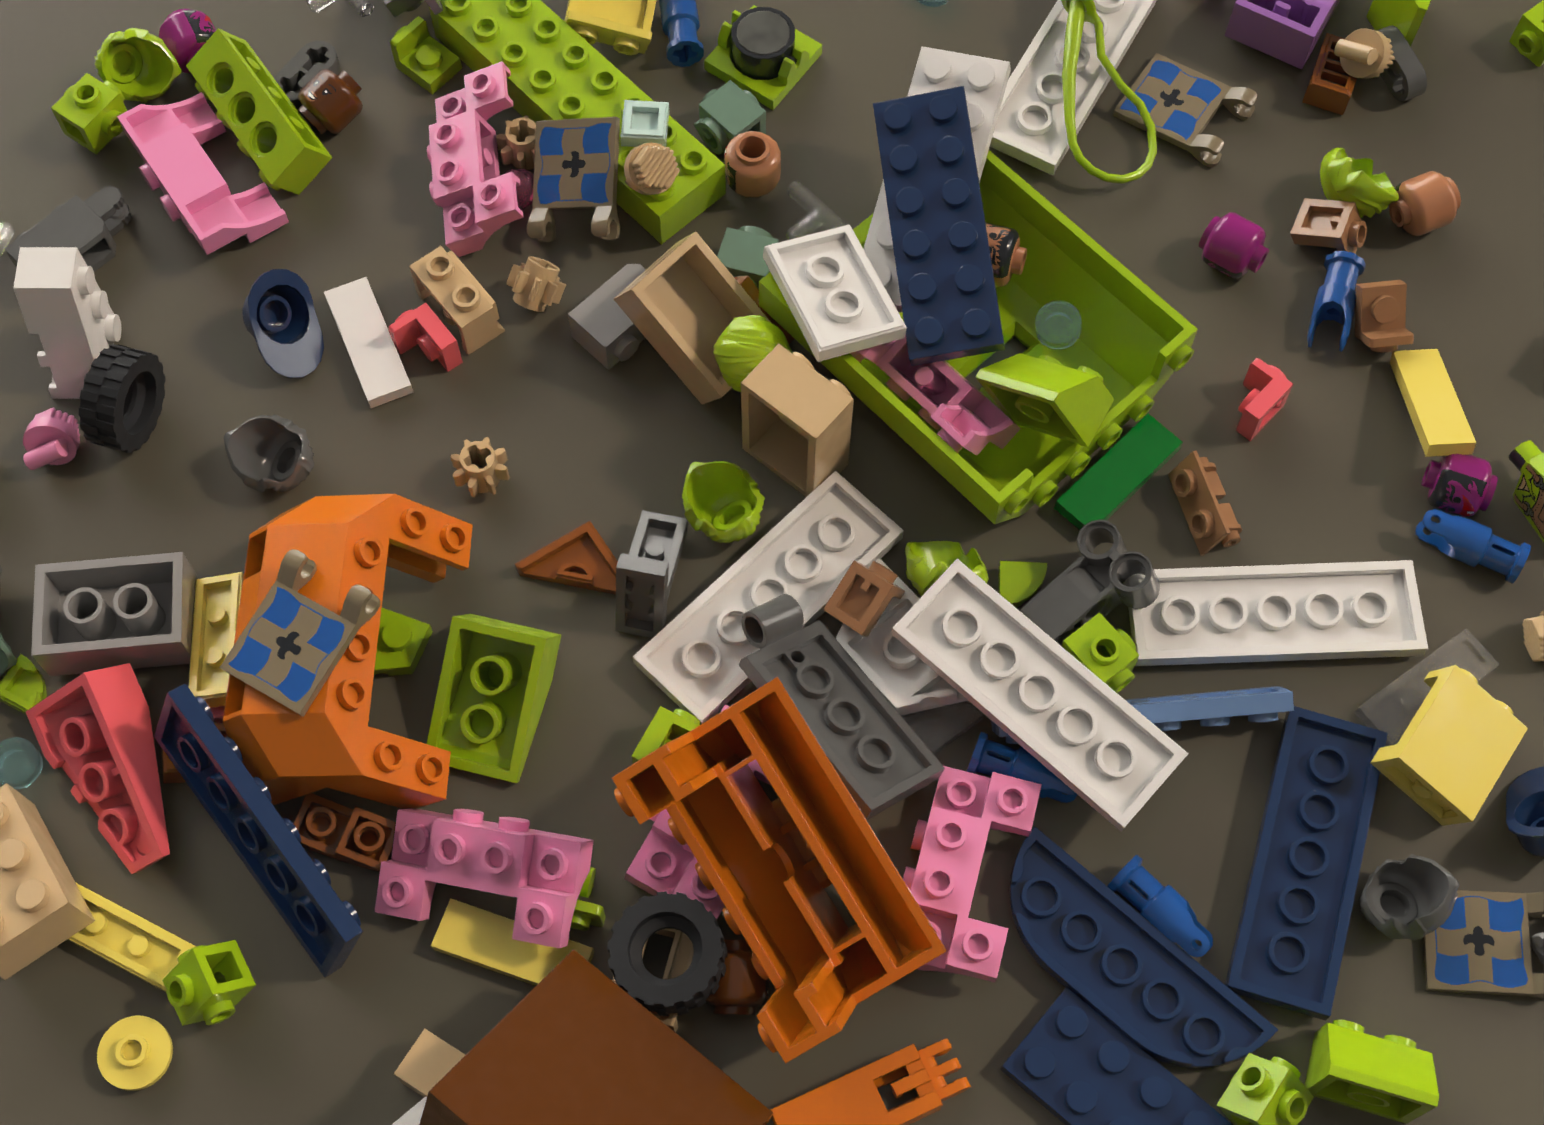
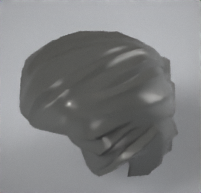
(269, 453)
(1409, 897)

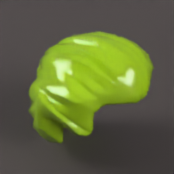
(137, 64)
(1353, 181)
(744, 346)
(722, 501)
(931, 559)

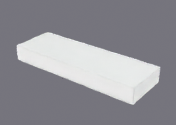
(368, 342)

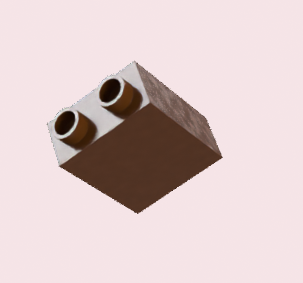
(586, 1057)

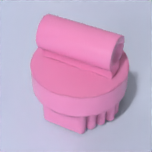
(51, 439)

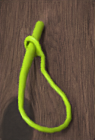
(1078, 13)

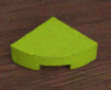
(1020, 580)
(23, 686)

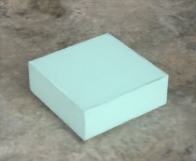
(644, 122)

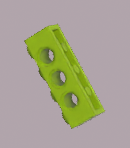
(258, 113)

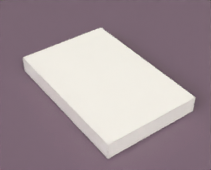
(834, 292)

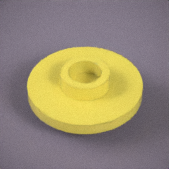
(134, 1053)

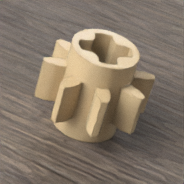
(518, 143)
(536, 284)
(477, 454)

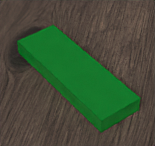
(1119, 473)

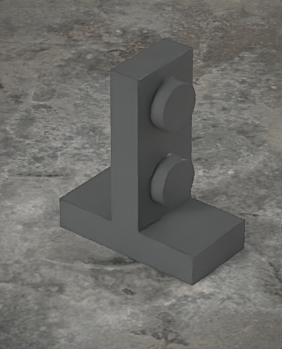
(648, 573)

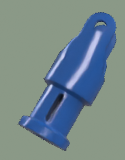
(681, 24)
(1337, 296)
(1473, 544)
(1018, 763)
(1162, 907)

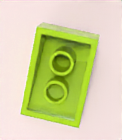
(492, 694)

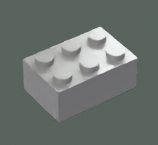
(113, 613)

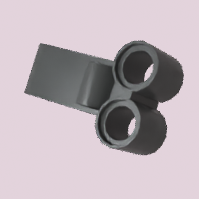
(1093, 584)

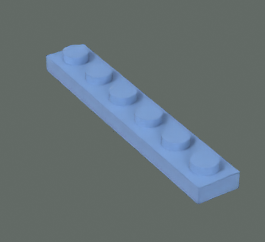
(1209, 707)

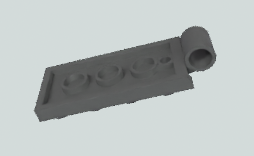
(846, 712)

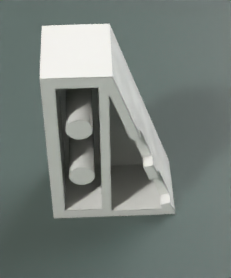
(66, 311)

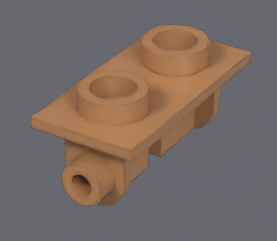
(1197, 492)

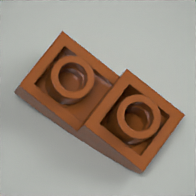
(344, 833)

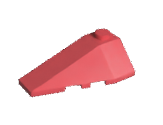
(105, 744)

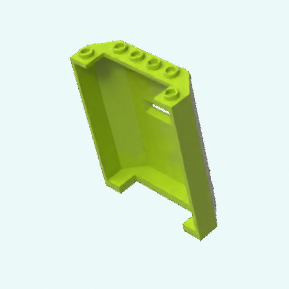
(1124, 337)

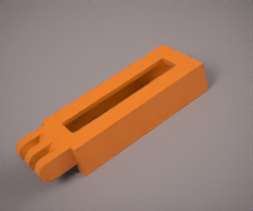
(856, 1097)

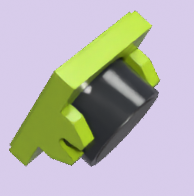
(766, 54)

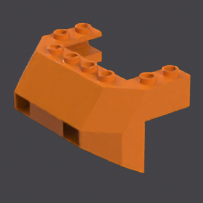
(332, 744)
(779, 858)

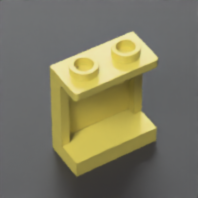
(613, 22)
(1452, 747)

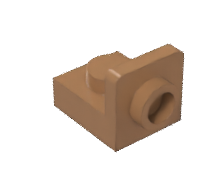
(1329, 225)
(1382, 315)
(863, 596)

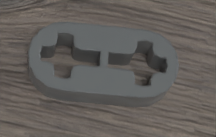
(301, 71)
(1406, 75)

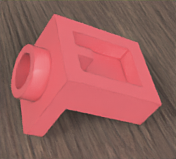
(427, 330)
(1267, 397)

